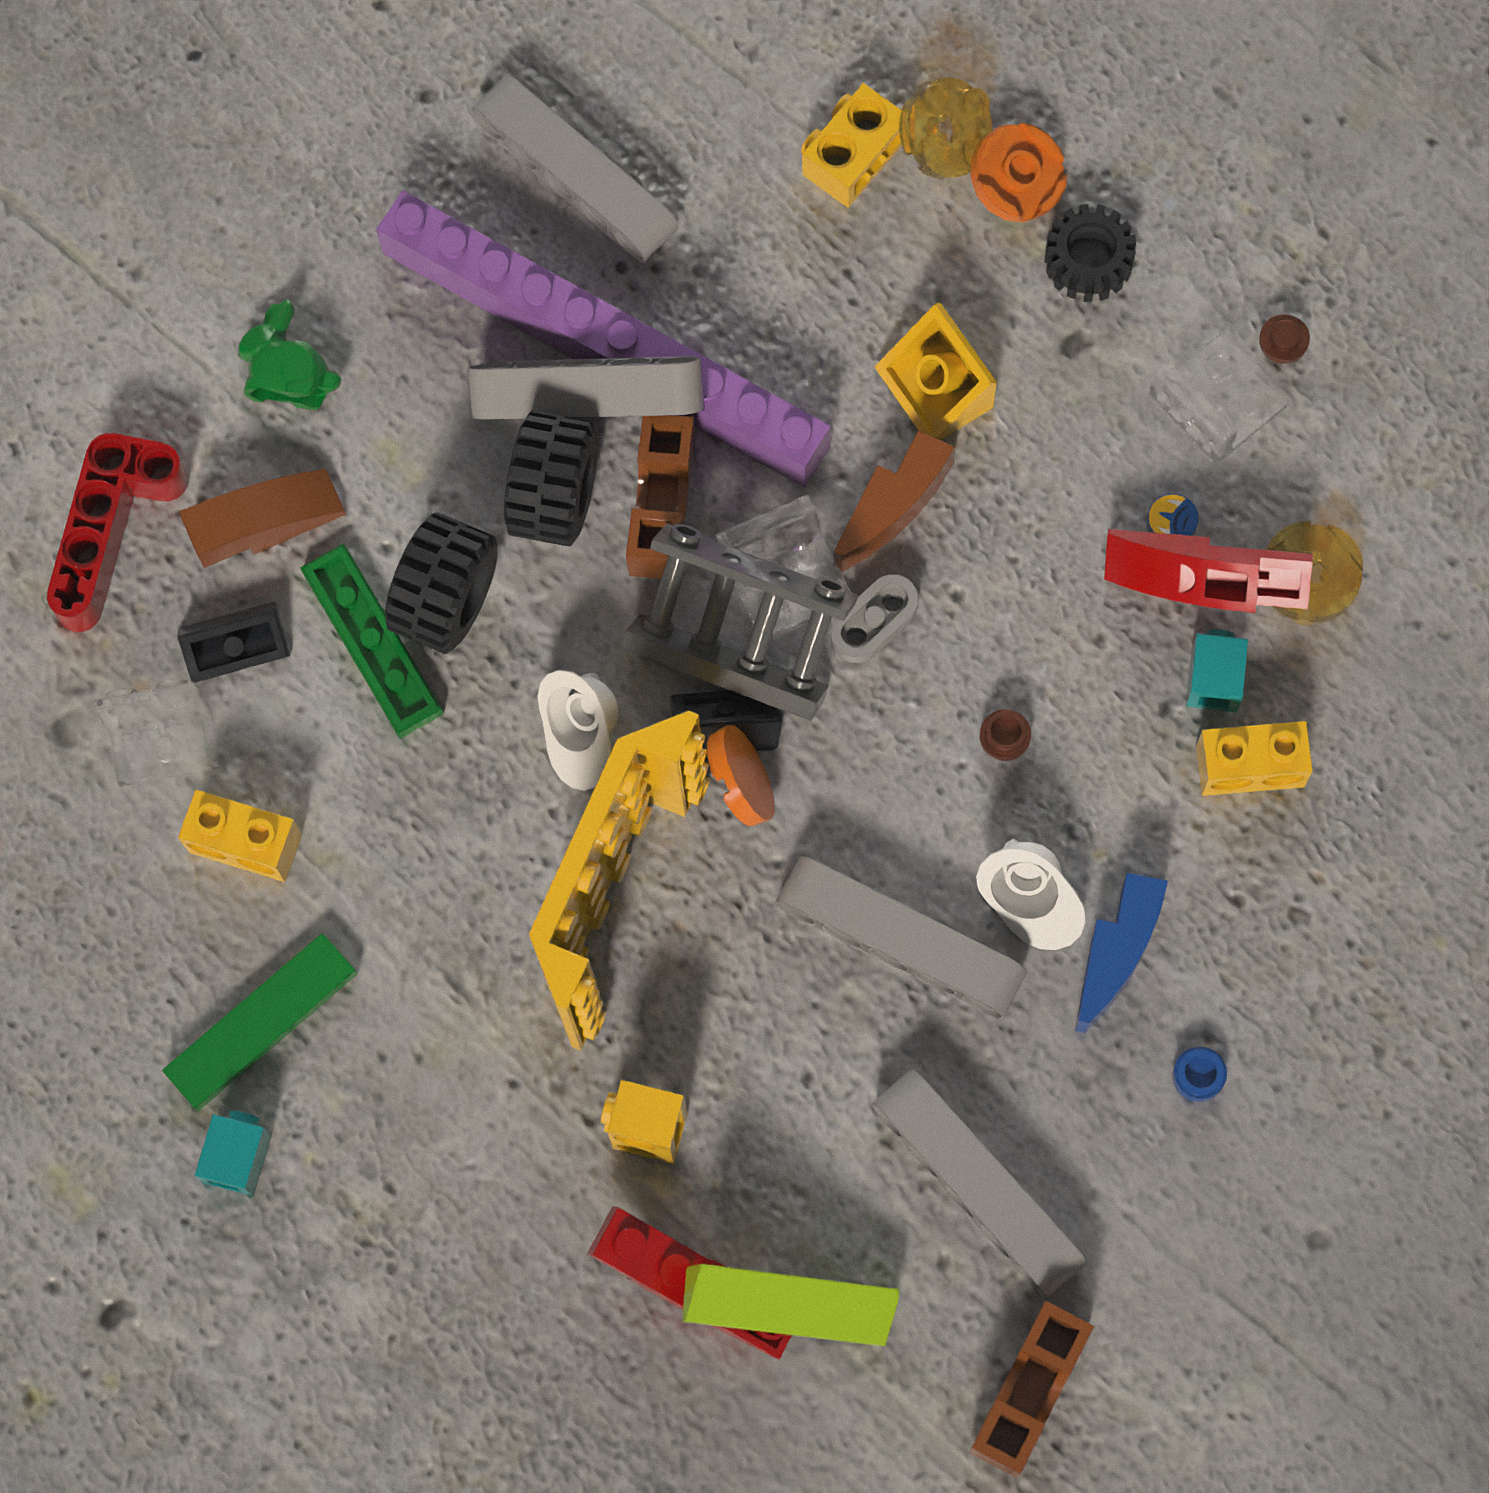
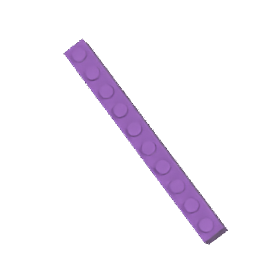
(593, 329)

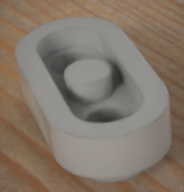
(873, 620)

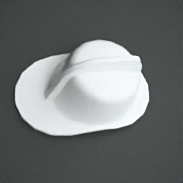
(577, 725)
(1032, 895)

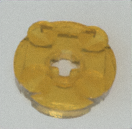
(920, 122)
(1341, 571)

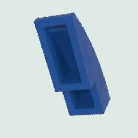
(1119, 946)

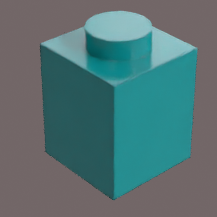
(1217, 671)
(233, 1153)

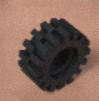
(1095, 226)

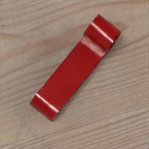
(106, 531)

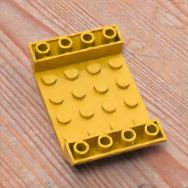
(651, 766)

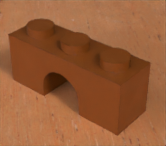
(662, 489)
(1031, 1389)

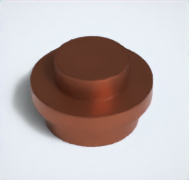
(1284, 338)
(1005, 735)

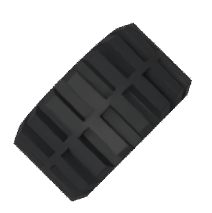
(550, 478)
(441, 582)

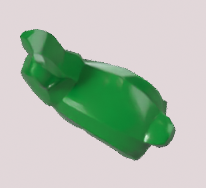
(284, 368)

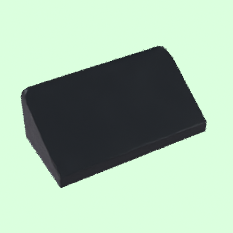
(233, 642)
(721, 708)

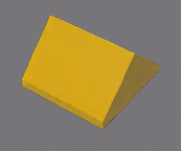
(938, 375)

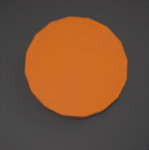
(1018, 172)
(738, 763)

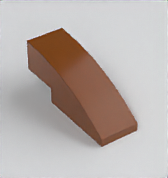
(894, 500)
(261, 515)

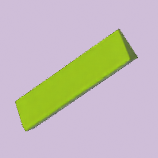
(788, 1304)

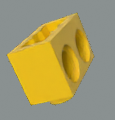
(864, 149)
(1254, 758)
(240, 835)
(645, 1121)

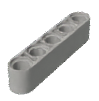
(575, 168)
(587, 387)
(901, 937)
(979, 1184)

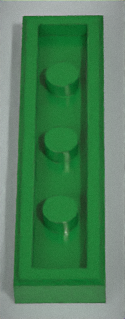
(374, 648)
(259, 1022)

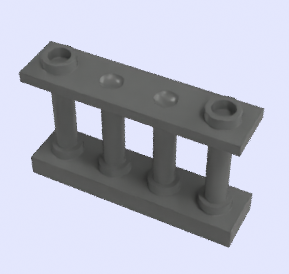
(703, 653)

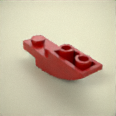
(1207, 575)
(660, 1267)

